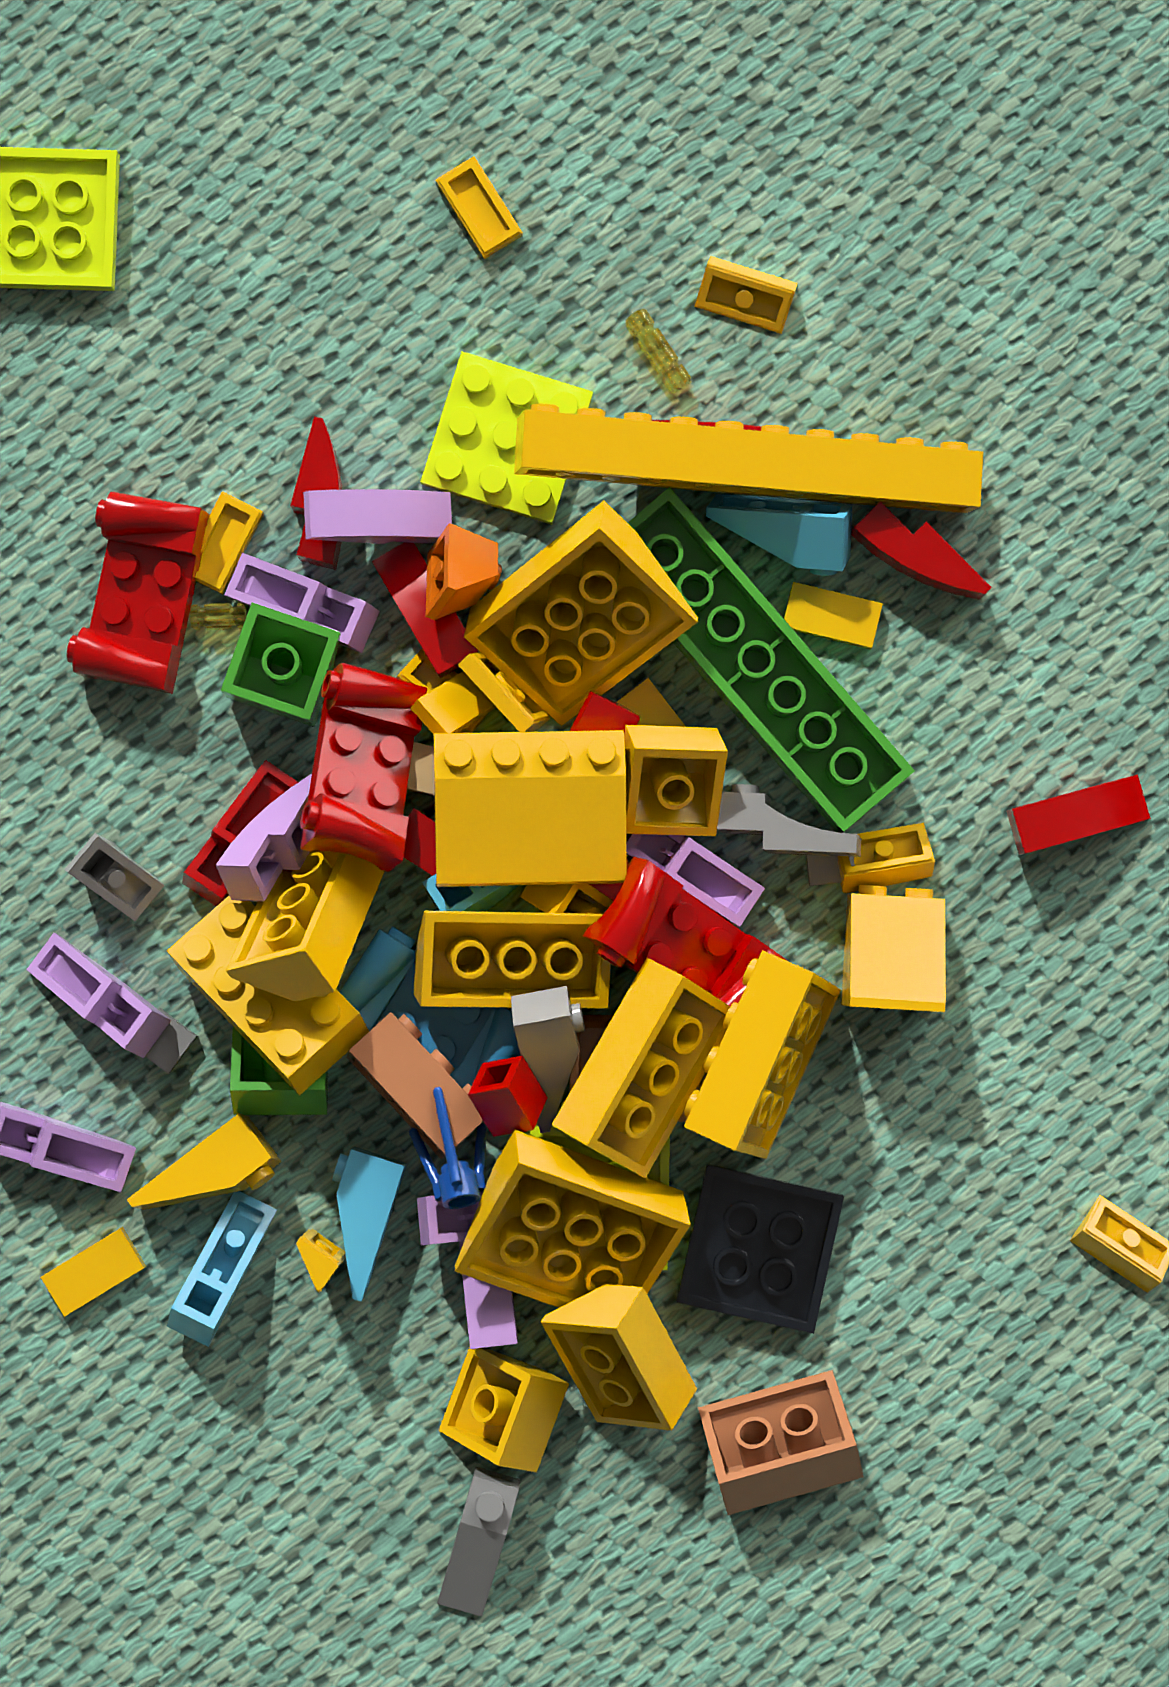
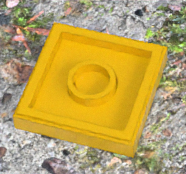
(504, 693)

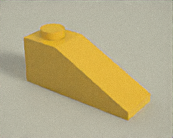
(219, 1165)

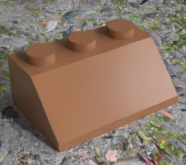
(406, 1079)
(780, 1442)

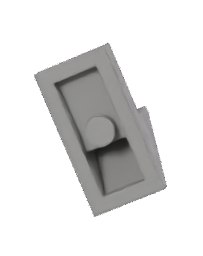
(114, 876)

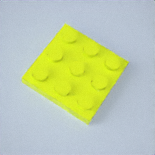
(58, 218)
(478, 437)

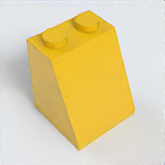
(894, 950)

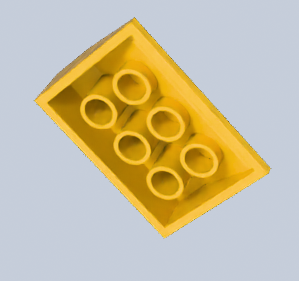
(580, 614)
(530, 808)
(761, 1055)
(569, 1224)

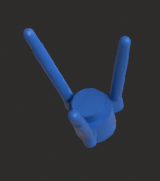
(458, 1183)

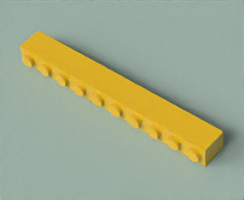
(747, 461)

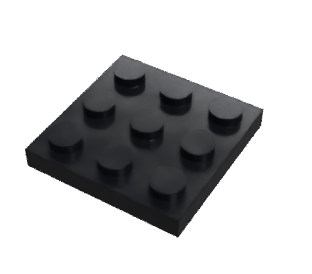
(760, 1248)

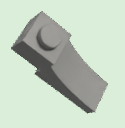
(750, 813)

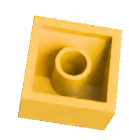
(673, 779)
(503, 1409)

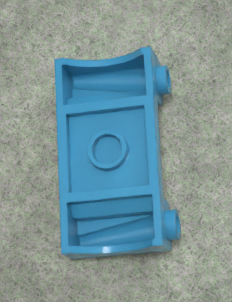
(463, 1035)

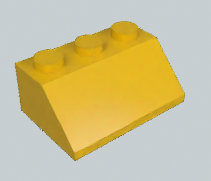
(621, 1357)

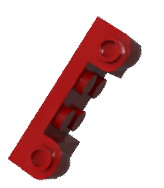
(141, 592)
(362, 766)
(675, 929)

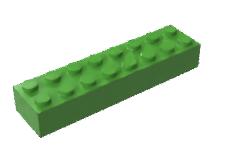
(770, 673)

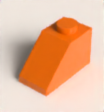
(459, 571)

